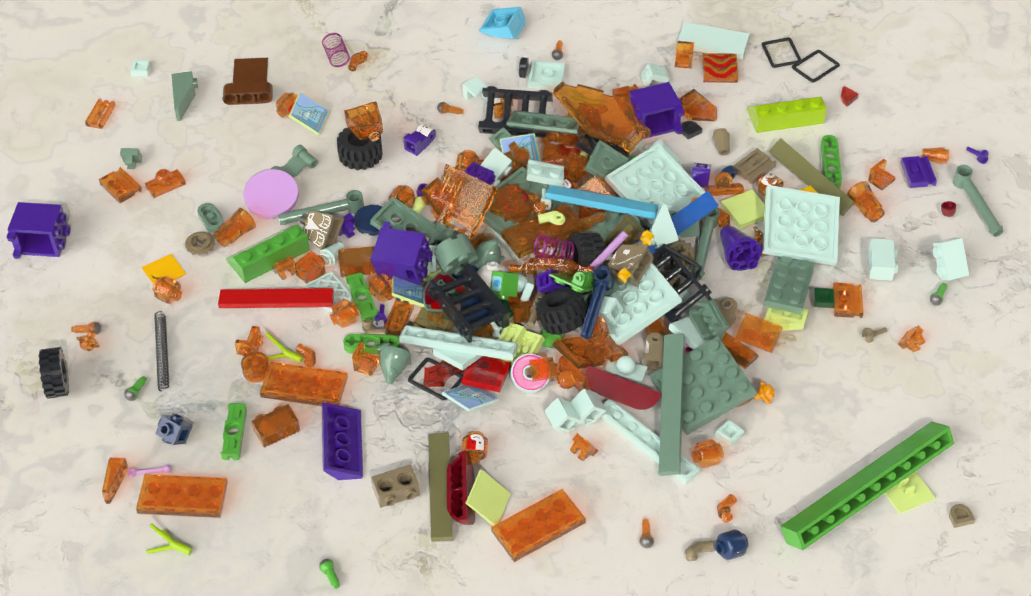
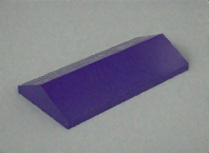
(342, 442)

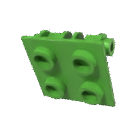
(580, 281)

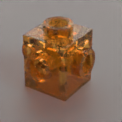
(574, 166)

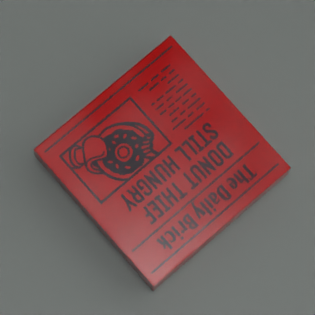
(487, 374)

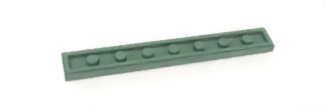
(672, 405)

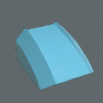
(504, 23)

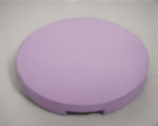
(270, 193)

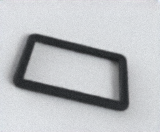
(781, 64)
(823, 74)
(681, 256)
(427, 389)

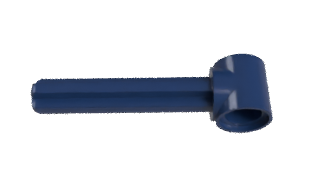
(601, 286)

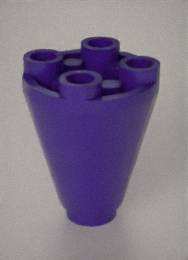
(740, 249)

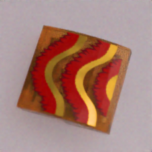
(720, 67)

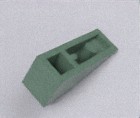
(183, 92)

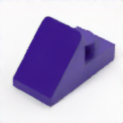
(701, 173)

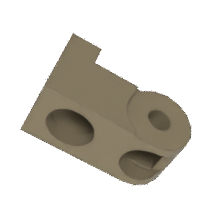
(654, 347)

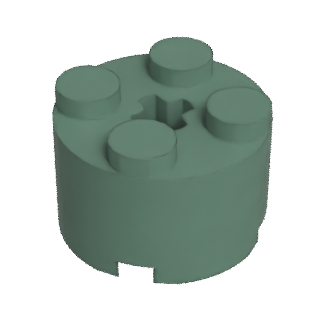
(455, 254)

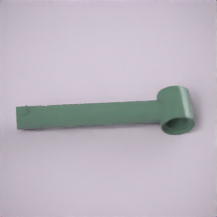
(963, 180)
(353, 203)
(708, 223)

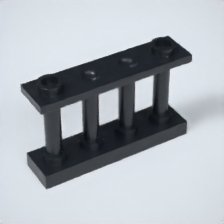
(488, 126)
(479, 290)
(675, 314)

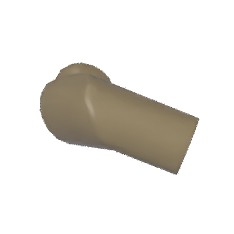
(369, 328)
(696, 547)

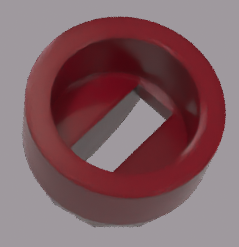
(948, 208)

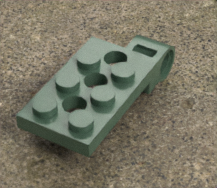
(410, 218)

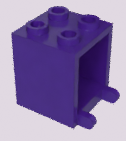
(658, 108)
(38, 230)
(401, 254)

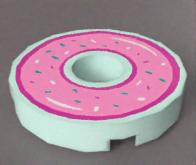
(519, 378)

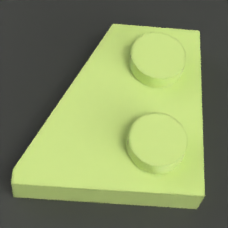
(786, 319)

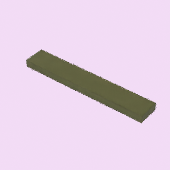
(809, 174)
(438, 461)

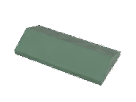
(544, 123)

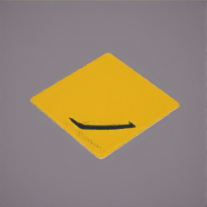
(163, 267)

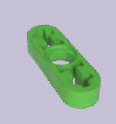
(366, 338)

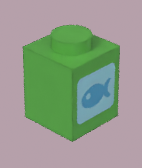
(504, 284)

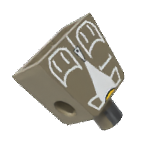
(322, 228)

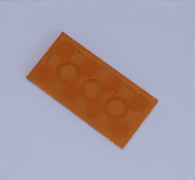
(523, 236)
(303, 384)
(182, 496)
(538, 525)

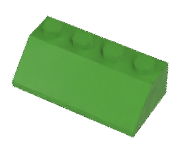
(262, 255)

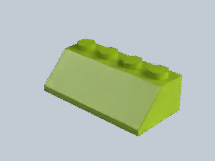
(787, 114)

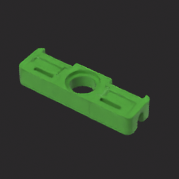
(359, 288)
(233, 443)

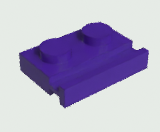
(918, 171)

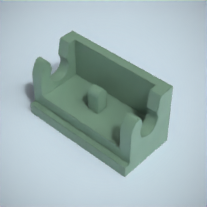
(708, 320)

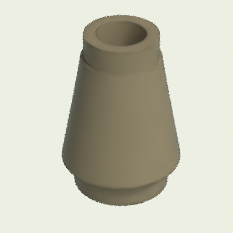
(722, 141)

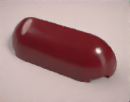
(621, 390)
(459, 484)

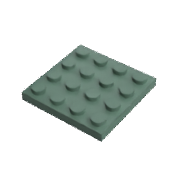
(710, 384)

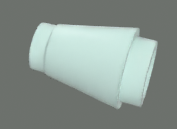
(330, 253)

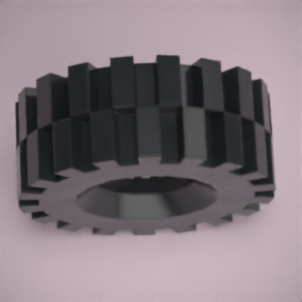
(53, 372)

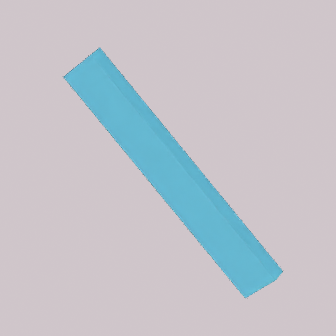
(602, 201)

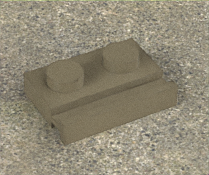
(754, 165)

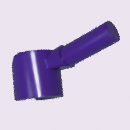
(982, 156)
(381, 316)

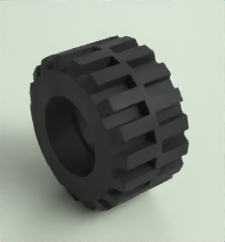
(356, 152)
(586, 248)
(562, 311)

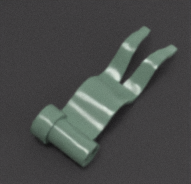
(300, 160)

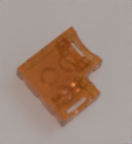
(464, 200)

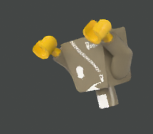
(631, 261)

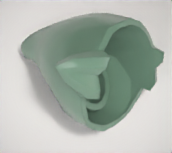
(488, 252)
(393, 361)

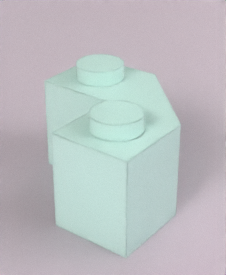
(582, 409)

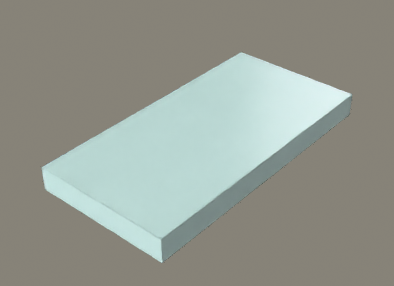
(714, 40)

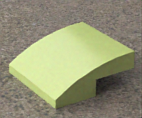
(527, 341)

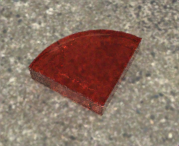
(848, 96)
(564, 149)

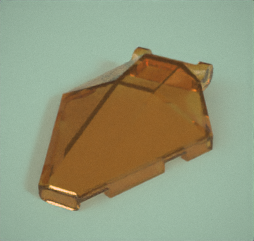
(603, 115)

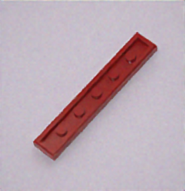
(276, 298)

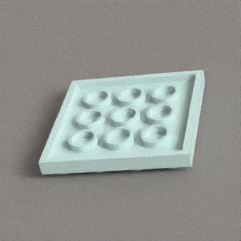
(656, 180)
(801, 225)
(642, 304)

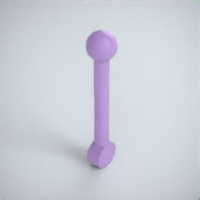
(132, 472)

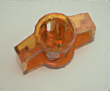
(521, 154)

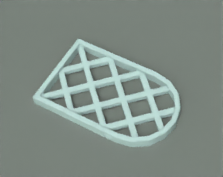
(337, 282)

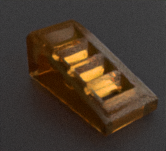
(115, 474)

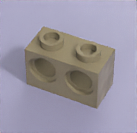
(395, 482)

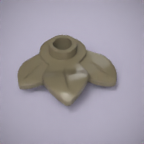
(727, 312)

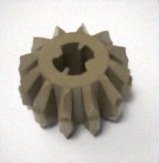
(685, 249)

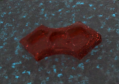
(438, 375)

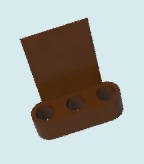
(248, 83)

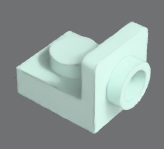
(655, 73)

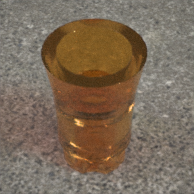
(866, 201)
(234, 227)

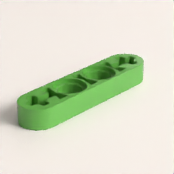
(831, 162)

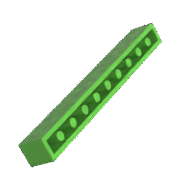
(866, 485)

